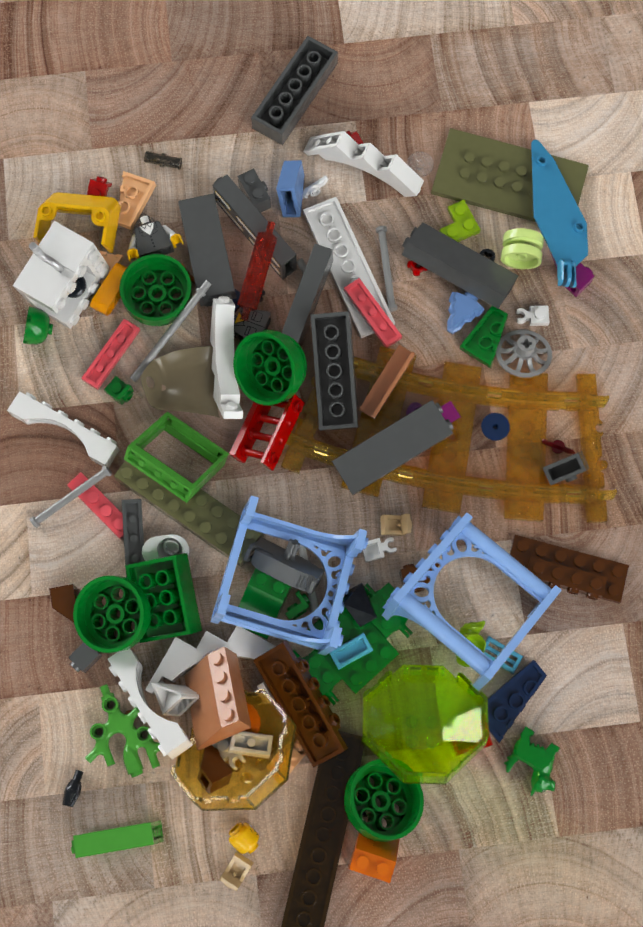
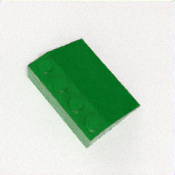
(170, 595)

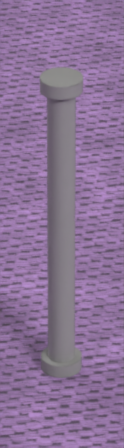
(381, 230)
(71, 496)

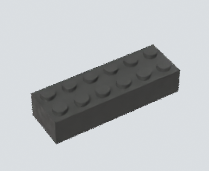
(294, 90)
(334, 371)

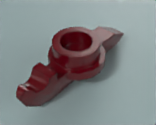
(558, 446)

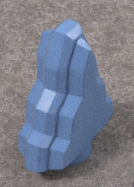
(462, 310)

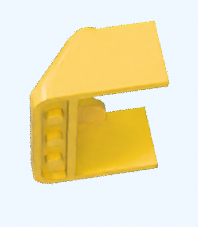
(103, 213)

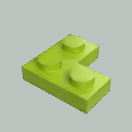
(464, 222)

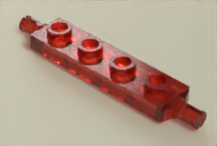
(257, 271)

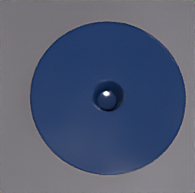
(495, 426)

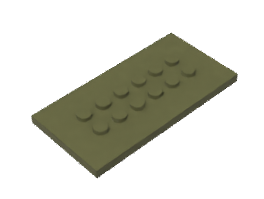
(495, 174)

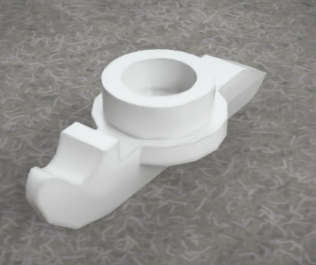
(314, 189)

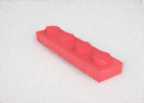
(372, 313)
(110, 354)
(100, 505)

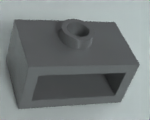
(255, 190)
(566, 468)

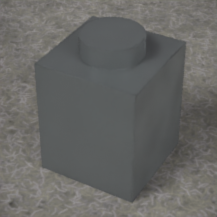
(84, 658)

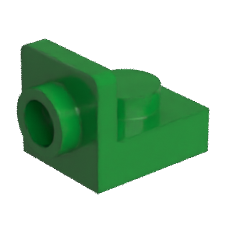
(119, 390)
(297, 610)

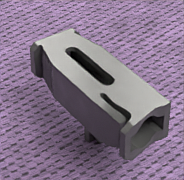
(284, 564)

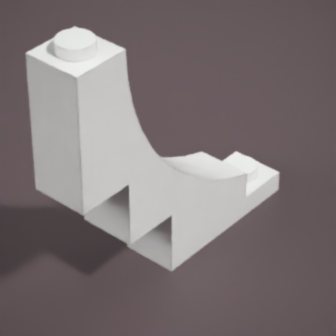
(390, 168)
(226, 388)
(183, 657)

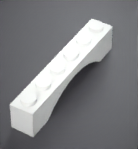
(31, 411)
(169, 734)

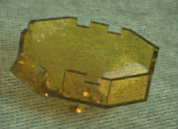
(255, 778)

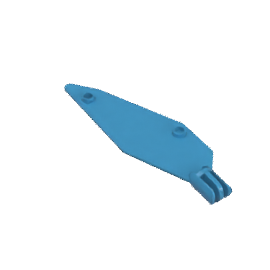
(557, 216)

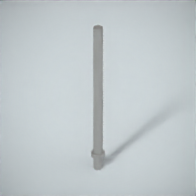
(200, 292)

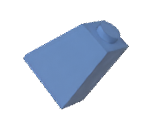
(291, 188)

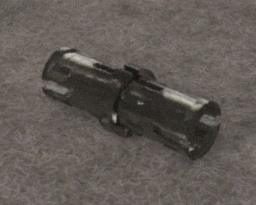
(153, 158)

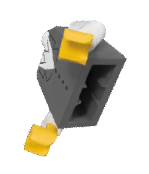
(152, 239)

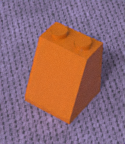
(374, 858)

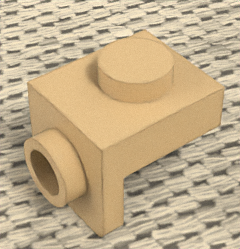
(395, 525)
(236, 871)

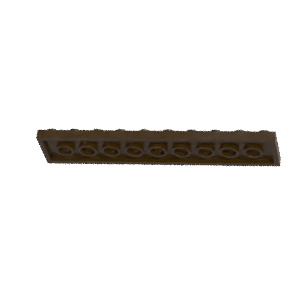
(322, 839)

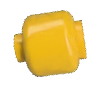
(244, 838)

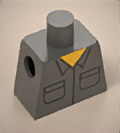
(257, 321)

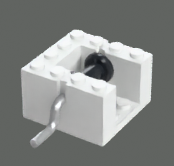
(62, 274)

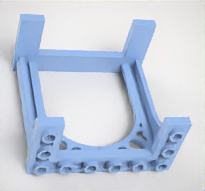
(341, 546)
(407, 604)

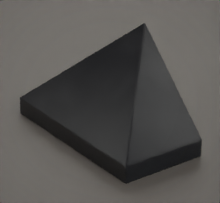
(359, 605)

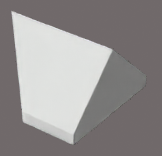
(174, 698)

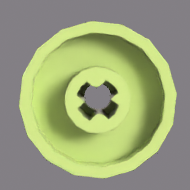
(522, 248)

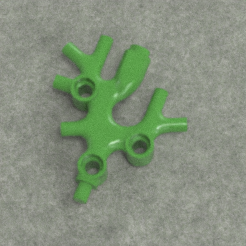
(123, 724)

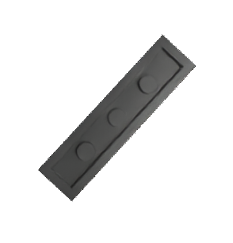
(132, 531)

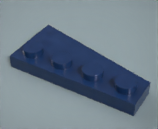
(511, 699)

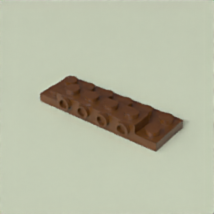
(571, 569)
(303, 702)

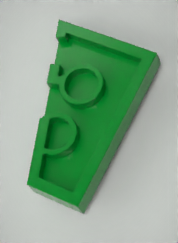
(485, 337)

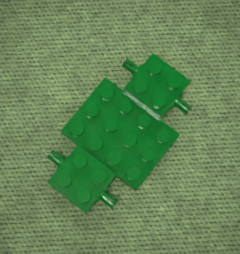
(364, 669)

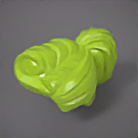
(471, 632)

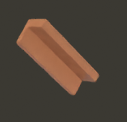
(387, 381)

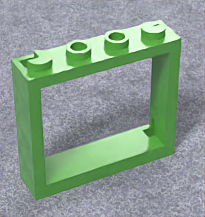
(163, 474)
(117, 839)

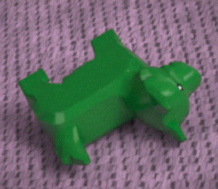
(536, 757)

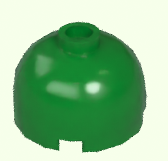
(37, 326)

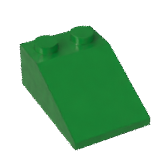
(264, 596)

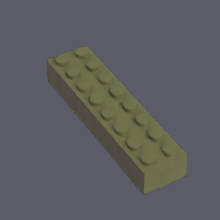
(200, 515)

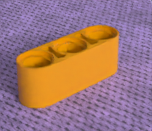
(109, 291)

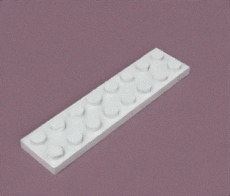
(334, 232)

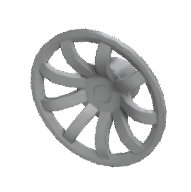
(524, 349)

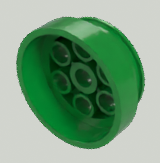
(159, 268)
(251, 370)
(89, 610)
(407, 796)

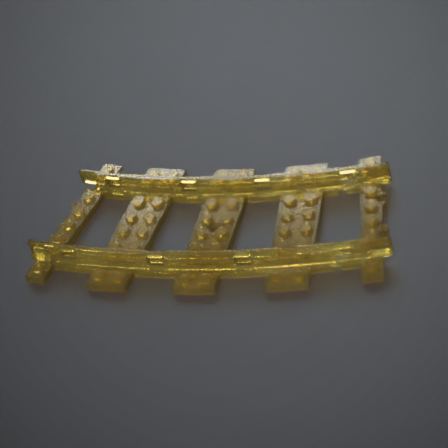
(446, 473)

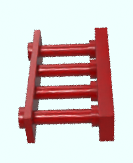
(251, 431)

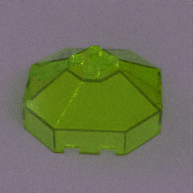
(424, 722)

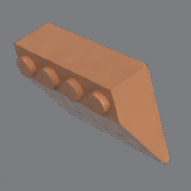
(221, 701)

